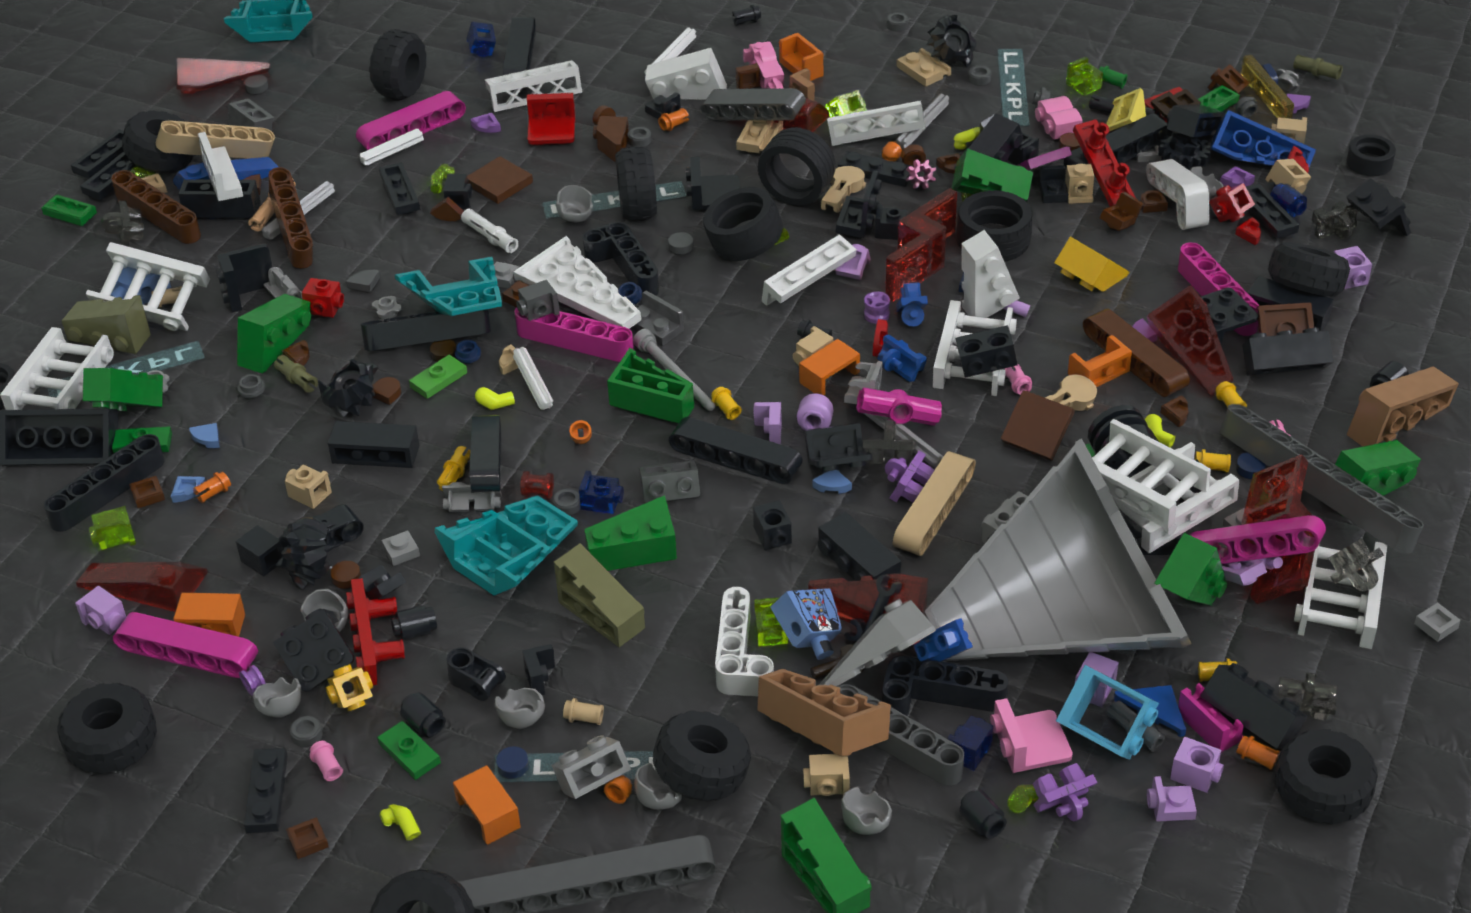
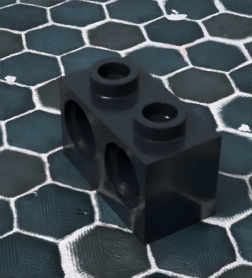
(986, 351)

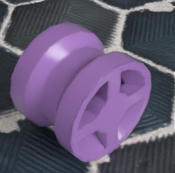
(876, 307)

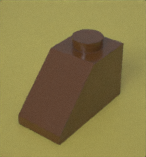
(611, 134)

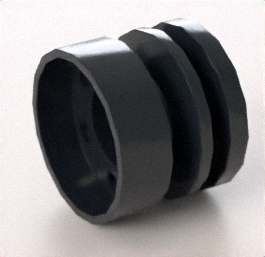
(1100, 434)

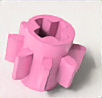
(928, 171)

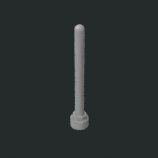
(646, 342)

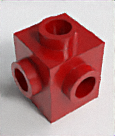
(1231, 202)
(324, 297)

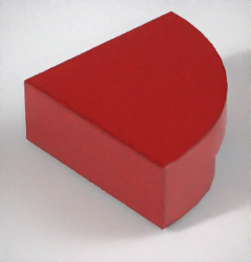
(1297, 155)
(1249, 231)
(880, 332)

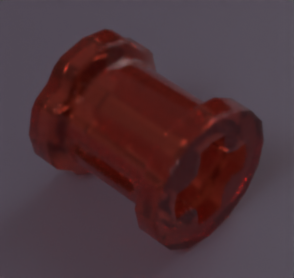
(545, 489)

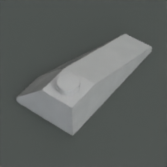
(891, 632)

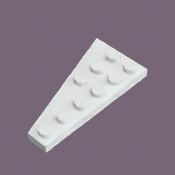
(579, 284)

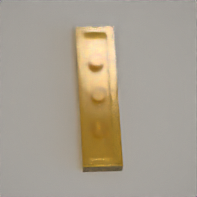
(1266, 88)

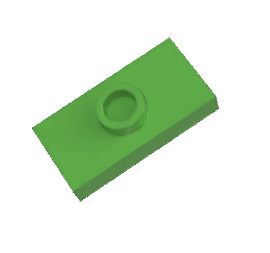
(438, 376)

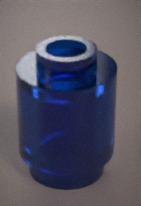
(1290, 199)

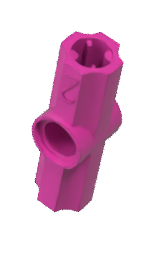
(885, 403)

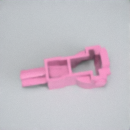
(770, 71)

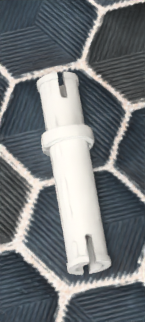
(495, 234)

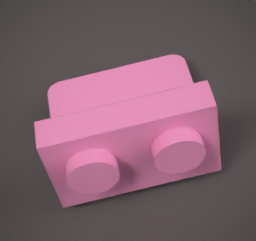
(1029, 739)

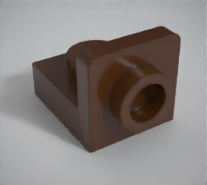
(1229, 78)

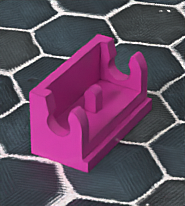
(1208, 720)

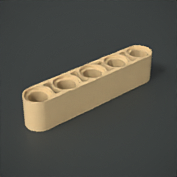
(239, 141)
(934, 503)

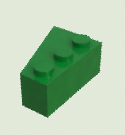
(983, 173)
(270, 330)
(121, 389)
(649, 390)
(1380, 465)
(634, 537)
(1194, 571)
(822, 860)

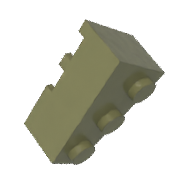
(119, 319)
(597, 596)

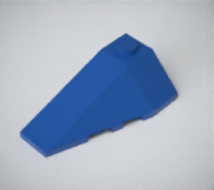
(1252, 142)
(242, 167)

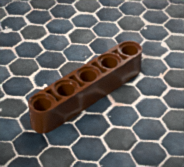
(156, 206)
(290, 218)
(1147, 359)

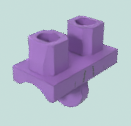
(898, 470)
(1075, 785)

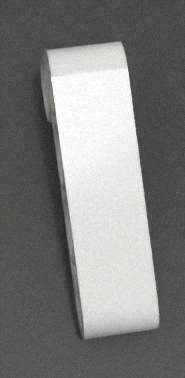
(1184, 188)
(735, 669)

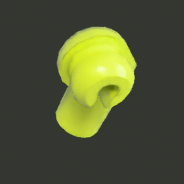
(964, 137)
(493, 400)
(1154, 423)
(403, 817)

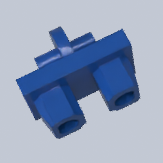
(911, 304)
(900, 358)
(944, 642)

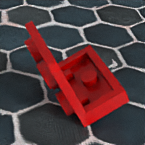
(551, 118)

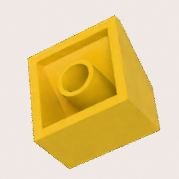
(1089, 266)

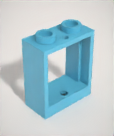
(1080, 698)

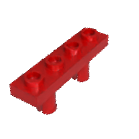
(1099, 154)
(364, 610)

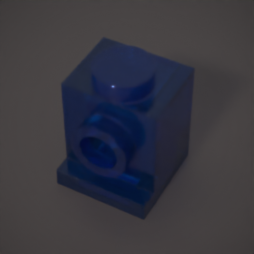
(478, 44)
(600, 493)
(974, 739)

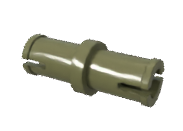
(1318, 67)
(296, 373)

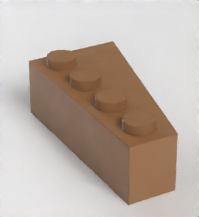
(1400, 405)
(822, 713)

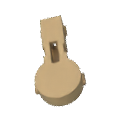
(854, 182)
(1080, 392)

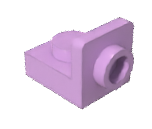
(855, 266)
(769, 415)
(1171, 802)

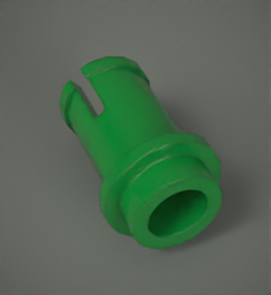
(1113, 77)

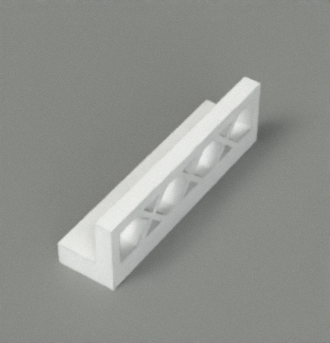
(531, 77)
(876, 123)
(220, 170)
(807, 270)

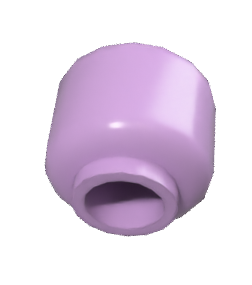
(814, 412)

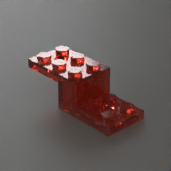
(921, 243)
(1277, 496)

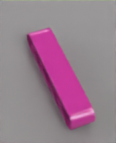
(422, 115)
(1208, 276)
(577, 334)
(1264, 536)
(185, 644)

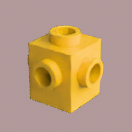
(360, 690)

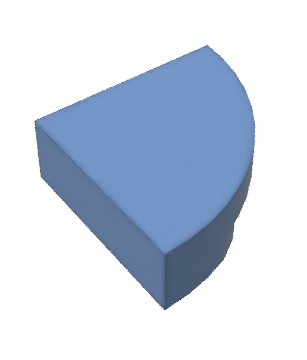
(206, 435)
(832, 481)
(184, 488)

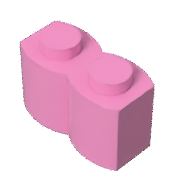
(1057, 116)

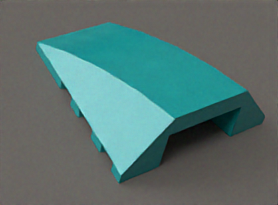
(269, 19)
(459, 297)
(505, 544)

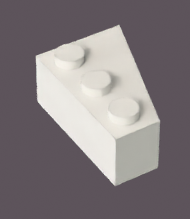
(689, 75)
(986, 277)

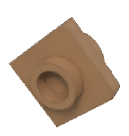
(801, 82)

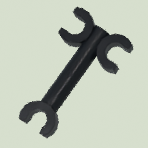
(878, 608)

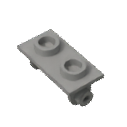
(281, 284)
(459, 495)

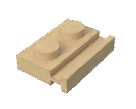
(923, 67)
(757, 135)

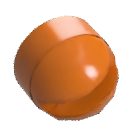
(891, 151)
(574, 432)
(618, 789)

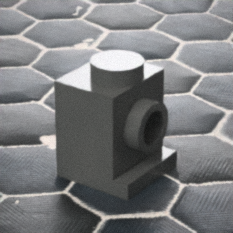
(537, 300)

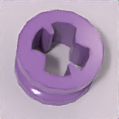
(251, 679)

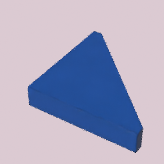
(1167, 708)

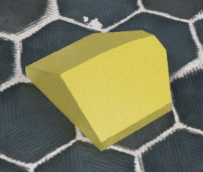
(1127, 109)

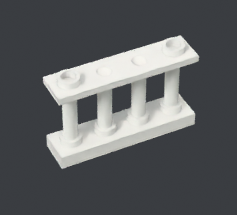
(168, 270)
(948, 352)
(45, 359)
(1140, 496)
(1189, 513)
(1367, 604)

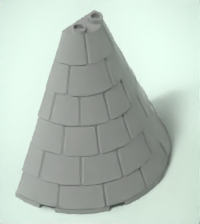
(1060, 577)

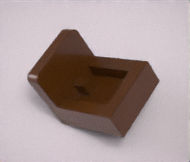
(1123, 213)

